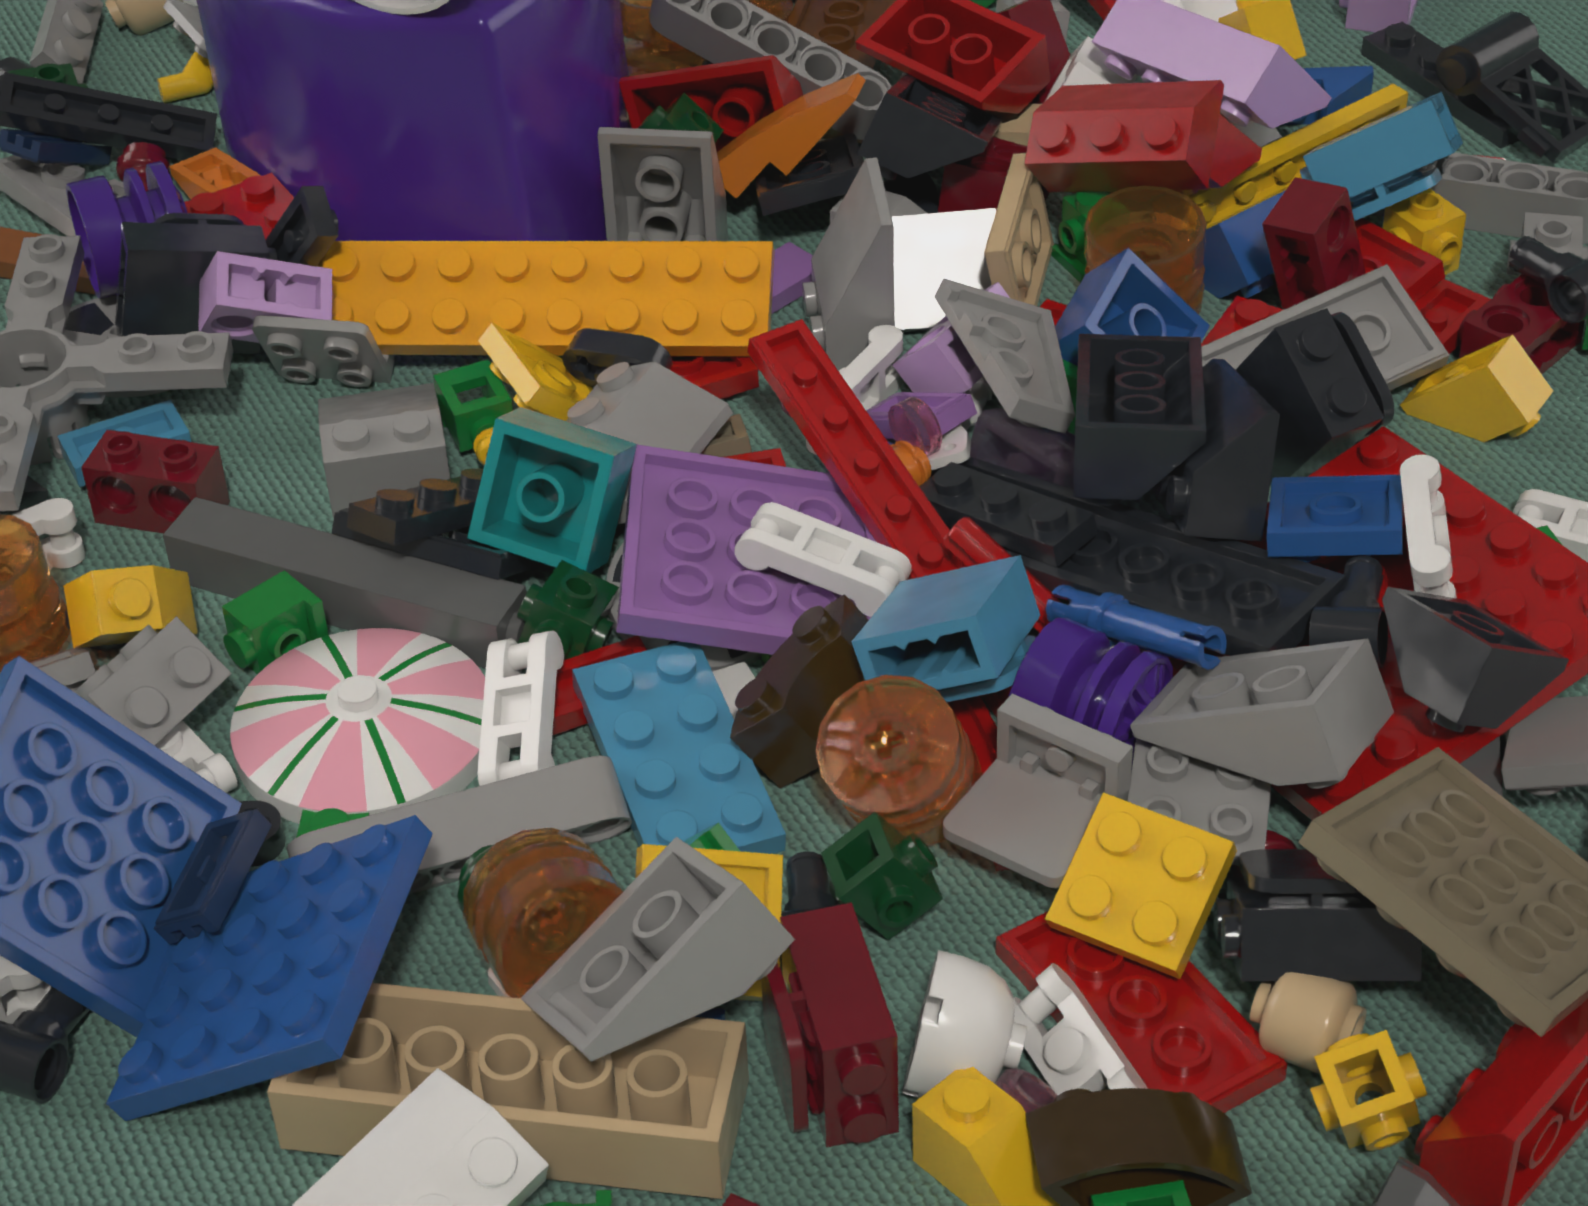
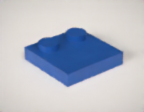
(1335, 516)

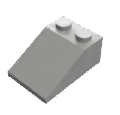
(661, 185)
(853, 270)
(381, 442)
(1275, 712)
(659, 955)

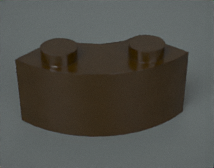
(796, 688)
(1135, 1140)

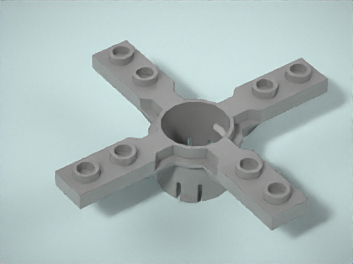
(63, 378)

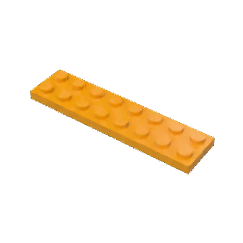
(447, 293)

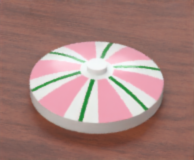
(360, 723)

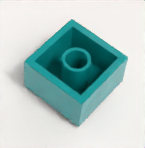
(551, 490)

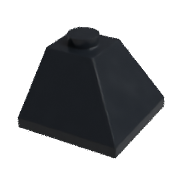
(1465, 659)

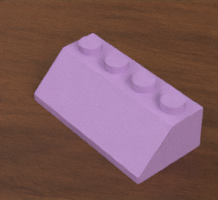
(1179, 45)

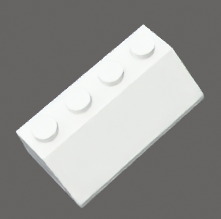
(434, 1152)

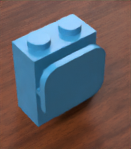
(1383, 157)
(953, 629)

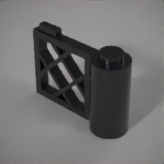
(1502, 59)

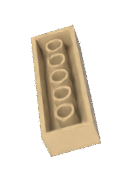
(634, 1119)

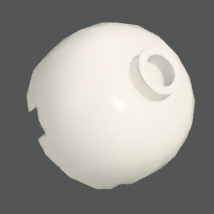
(963, 1025)

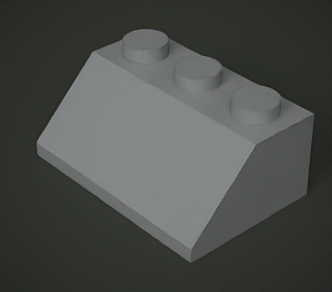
(651, 409)

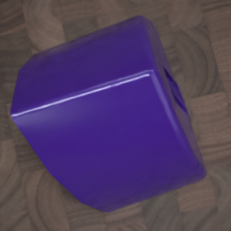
(426, 120)

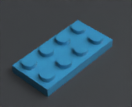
(673, 748)

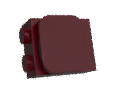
(831, 1030)

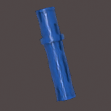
(1140, 626)

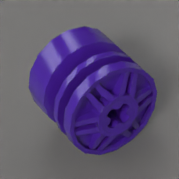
(99, 216)
(1087, 681)

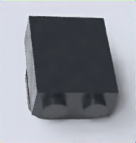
(164, 269)
(1321, 386)
(1304, 921)

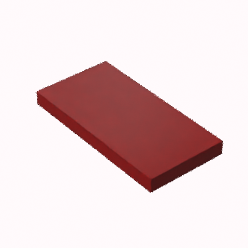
(1169, 1028)

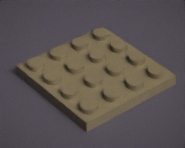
(1469, 882)

